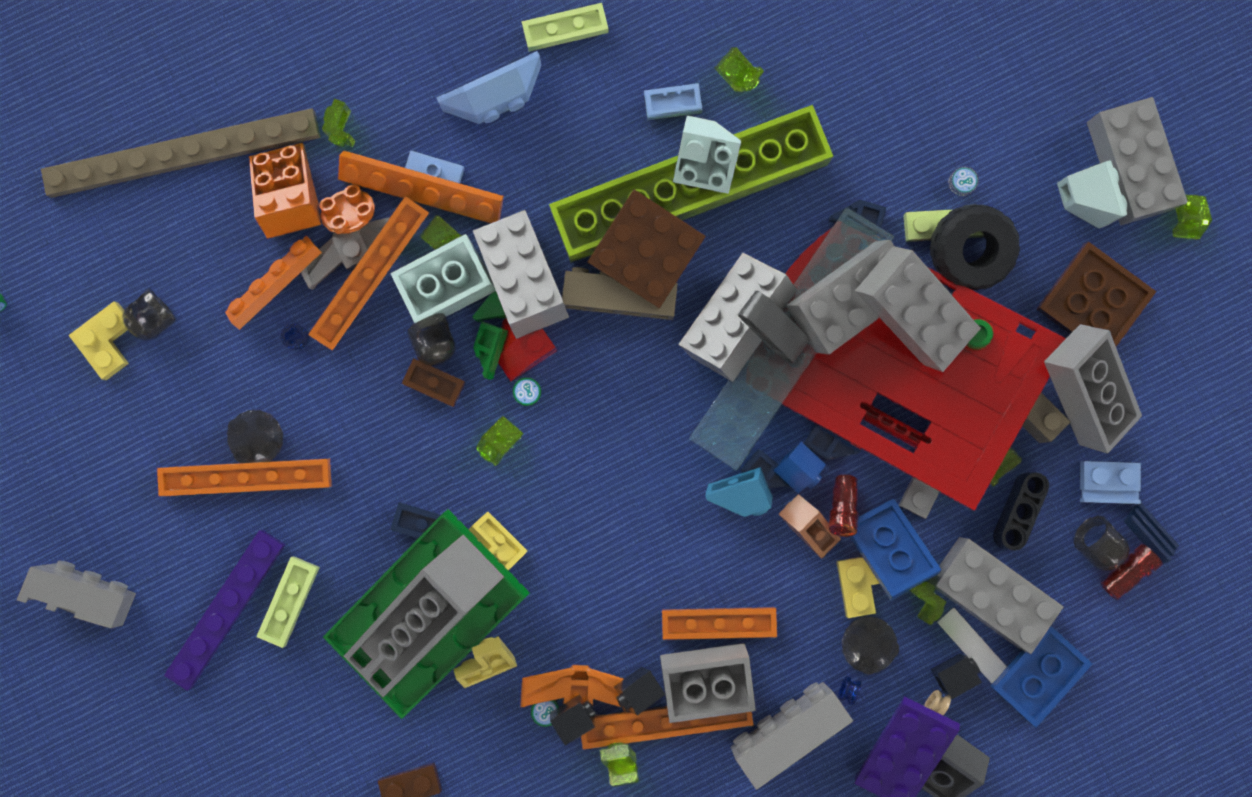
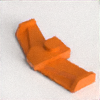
(568, 684)

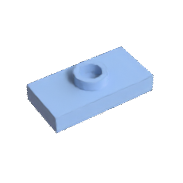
(673, 101)
(434, 167)

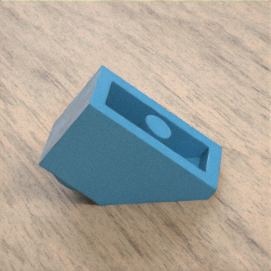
(742, 493)

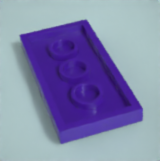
(907, 751)

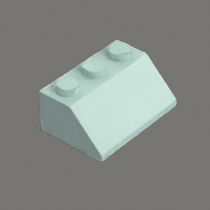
(444, 280)

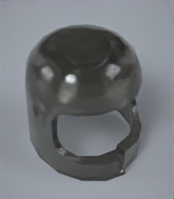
(147, 316)
(433, 344)
(1108, 551)

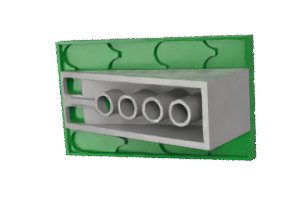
(425, 614)

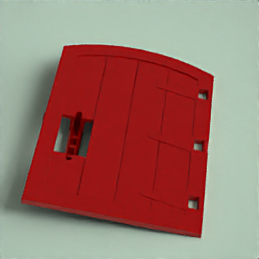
(971, 405)

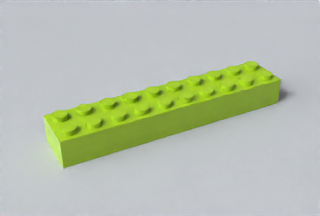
(765, 158)

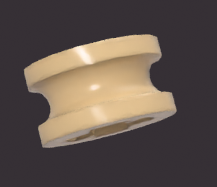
(937, 702)

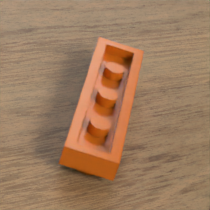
(276, 279)
(719, 623)

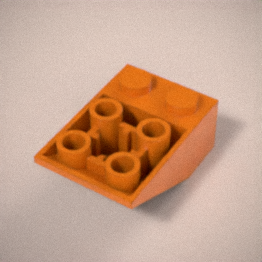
(283, 191)

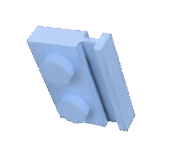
(1110, 482)

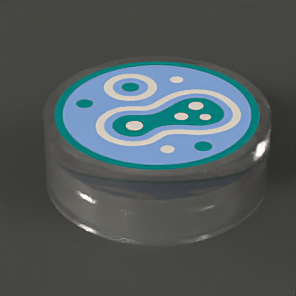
(963, 181)

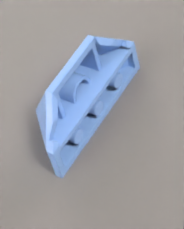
(495, 92)

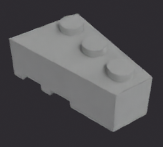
(78, 593)

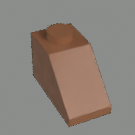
(809, 525)

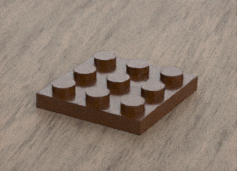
(646, 249)
(1096, 294)

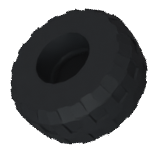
(1000, 250)

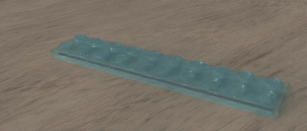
(766, 379)

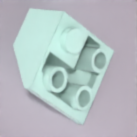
(706, 155)
(1094, 195)

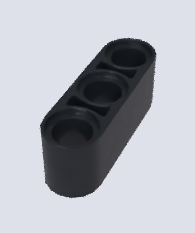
(1031, 501)

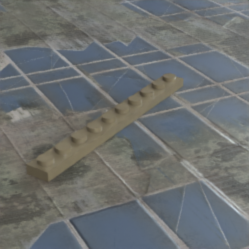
(180, 153)

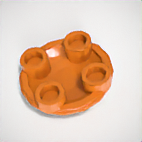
(347, 210)

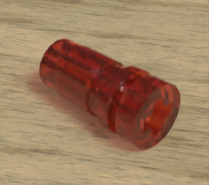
(844, 516)
(1131, 572)

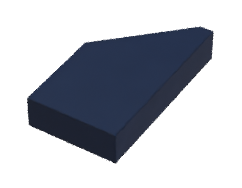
(870, 211)
(828, 444)
(767, 465)

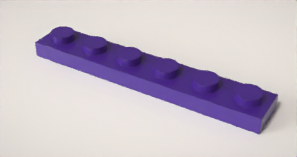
(224, 610)

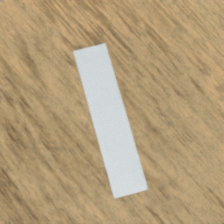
(972, 644)

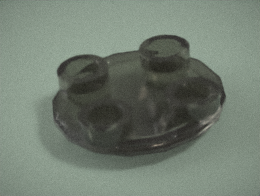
(254, 437)
(869, 645)

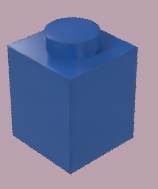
(800, 468)

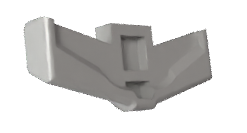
(342, 249)

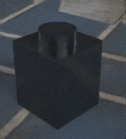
(957, 675)
(638, 691)
(573, 719)

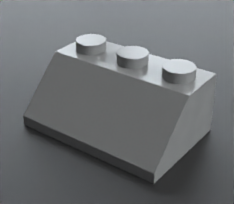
(708, 683)

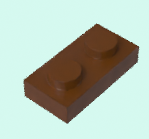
(433, 382)
(411, 783)

